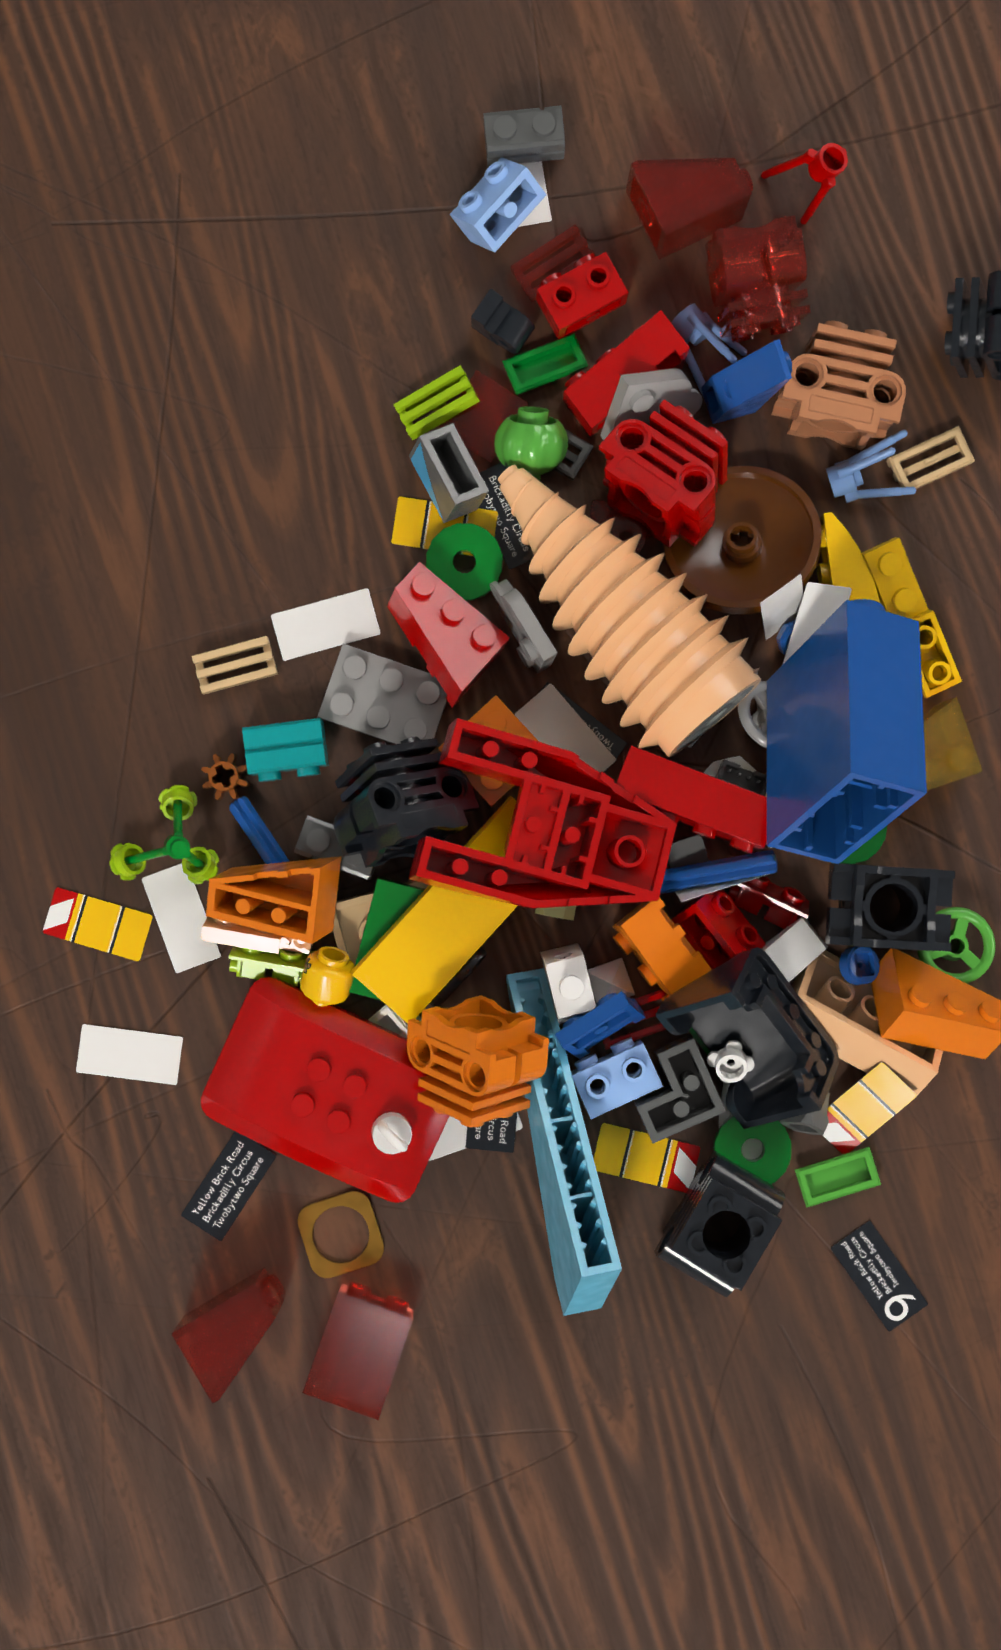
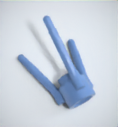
(697, 326)
(846, 474)

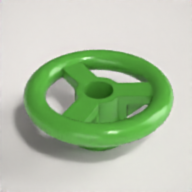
(977, 966)

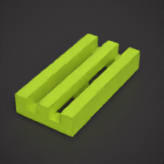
(434, 397)

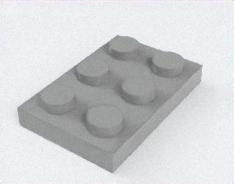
(382, 697)

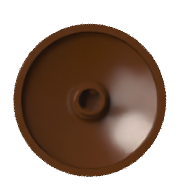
(759, 542)

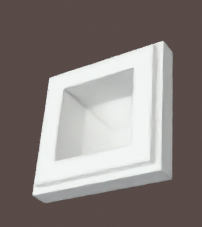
(610, 979)

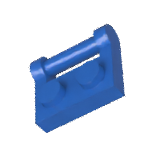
(608, 1017)

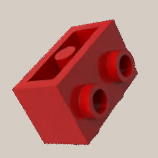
(581, 294)
(717, 928)

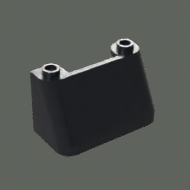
(759, 1008)

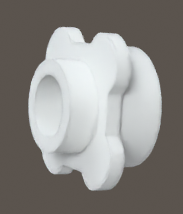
(731, 1071)

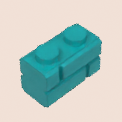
(285, 748)

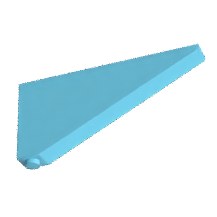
(571, 1195)

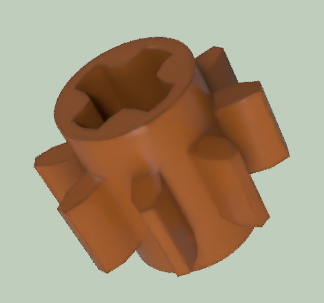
(215, 773)

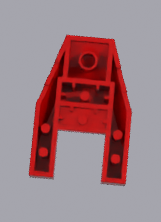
(569, 836)

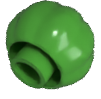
(531, 441)

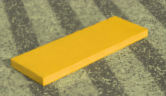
(435, 934)

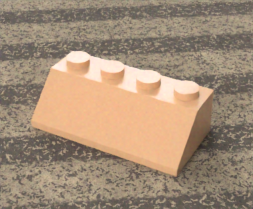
(851, 1022)

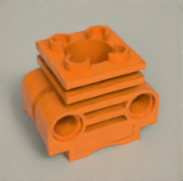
(476, 1059)

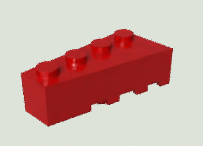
(697, 799)

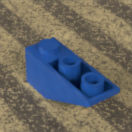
(747, 383)

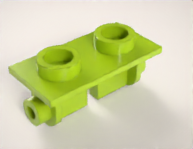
(253, 964)

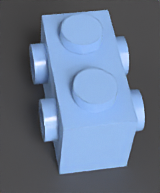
(497, 204)
(618, 1084)

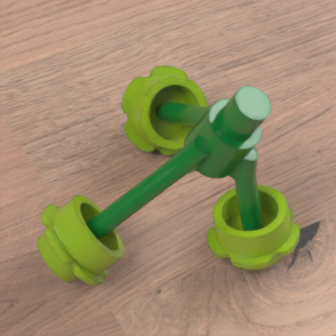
(197, 862)

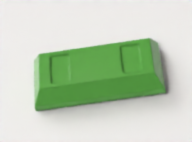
(837, 1177)

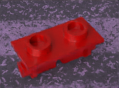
(784, 904)

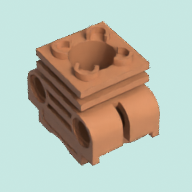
(842, 380)

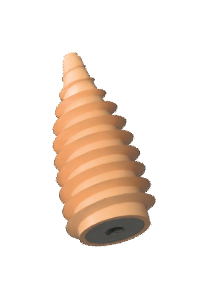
(630, 619)

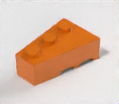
(279, 898)
(659, 947)
(933, 1008)

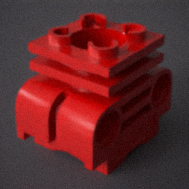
(666, 473)

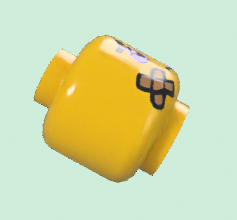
(327, 976)

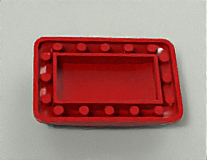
(315, 1085)

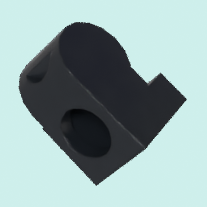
(501, 323)

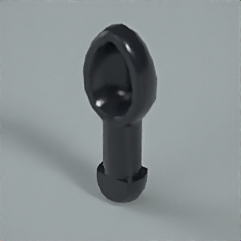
(460, 976)

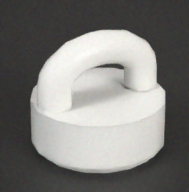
(391, 1133)

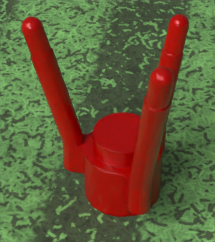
(822, 167)

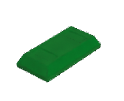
(545, 364)

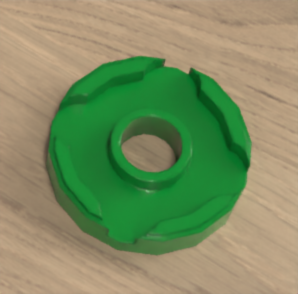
(471, 539)
(775, 1152)

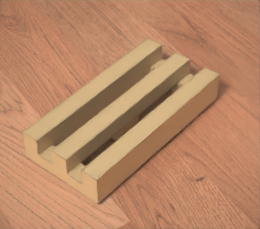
(901, 474)
(203, 673)

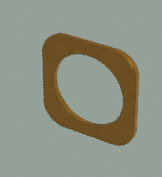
(327, 1268)

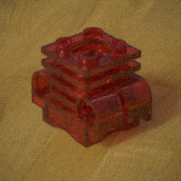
(756, 278)

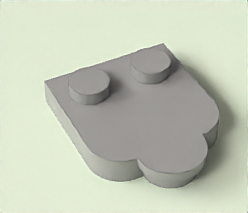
(643, 392)
(535, 645)

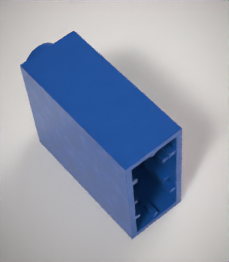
(845, 733)

